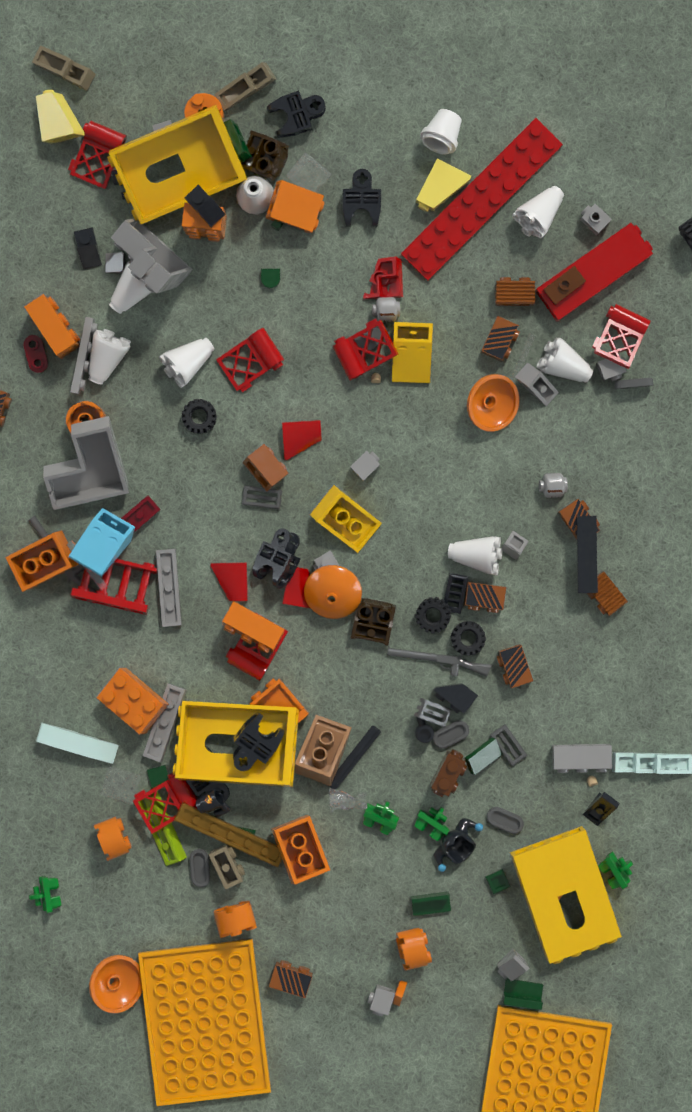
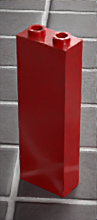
(600, 268)

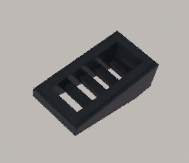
(463, 588)

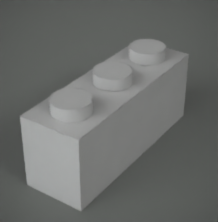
(582, 757)

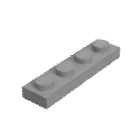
(82, 364)
(168, 587)
(164, 725)

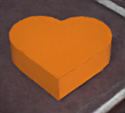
(399, 993)

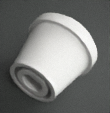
(442, 132)

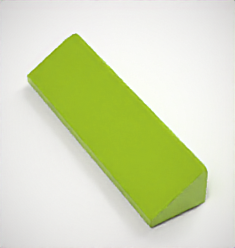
(167, 834)

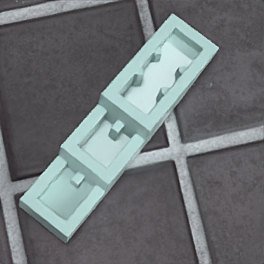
(77, 743)
(652, 763)

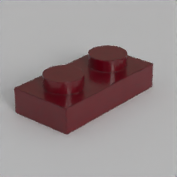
(141, 513)

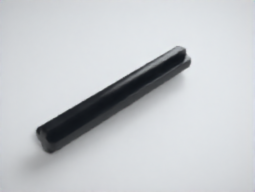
(355, 756)

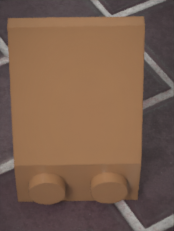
(322, 750)

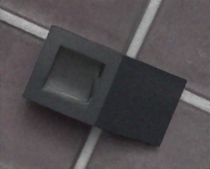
(457, 694)

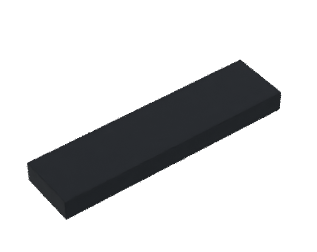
(587, 554)

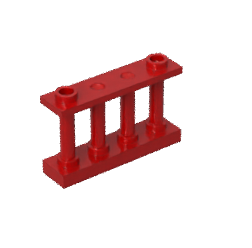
(119, 600)

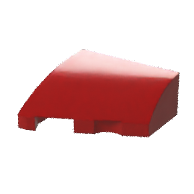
(386, 272)
(300, 436)
(232, 580)
(295, 587)

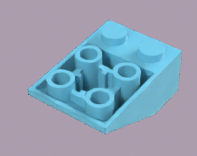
(102, 542)

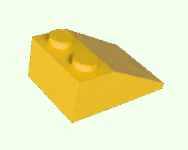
(345, 519)

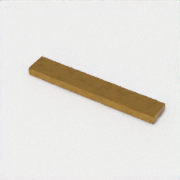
(228, 834)

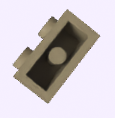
(226, 866)

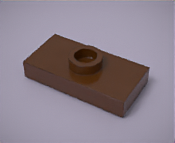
(564, 285)

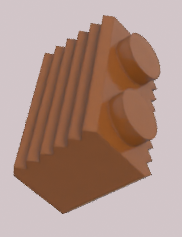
(515, 292)
(608, 595)

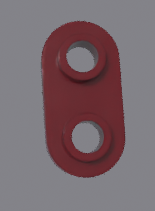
(35, 353)

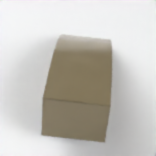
(64, 67)
(245, 86)

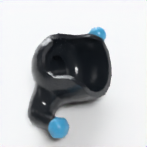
(457, 844)

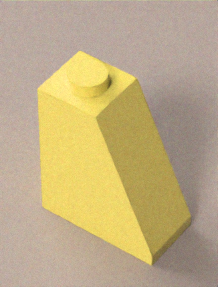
(56, 118)
(441, 185)

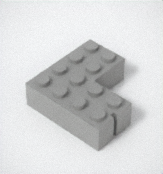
(150, 257)
(95, 473)

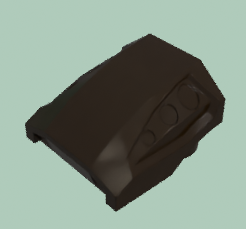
(263, 159)
(372, 625)

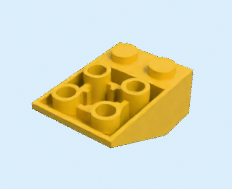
(414, 348)

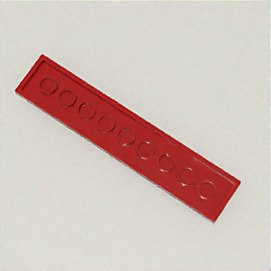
(481, 199)

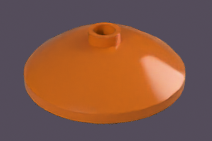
(501, 406)
(334, 582)
(123, 991)

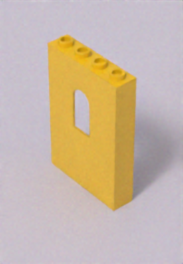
(204, 152)
(206, 718)
(554, 869)

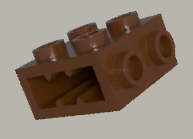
(446, 776)

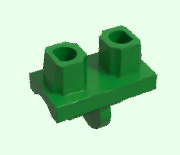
(382, 815)
(439, 829)
(619, 868)
(48, 902)

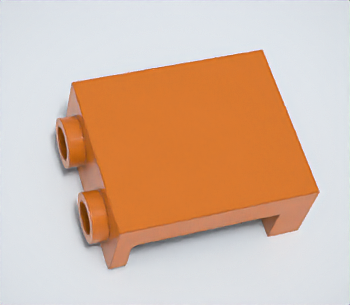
(295, 206)
(278, 695)

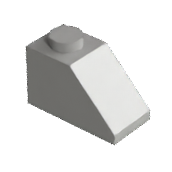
(536, 384)
(512, 965)

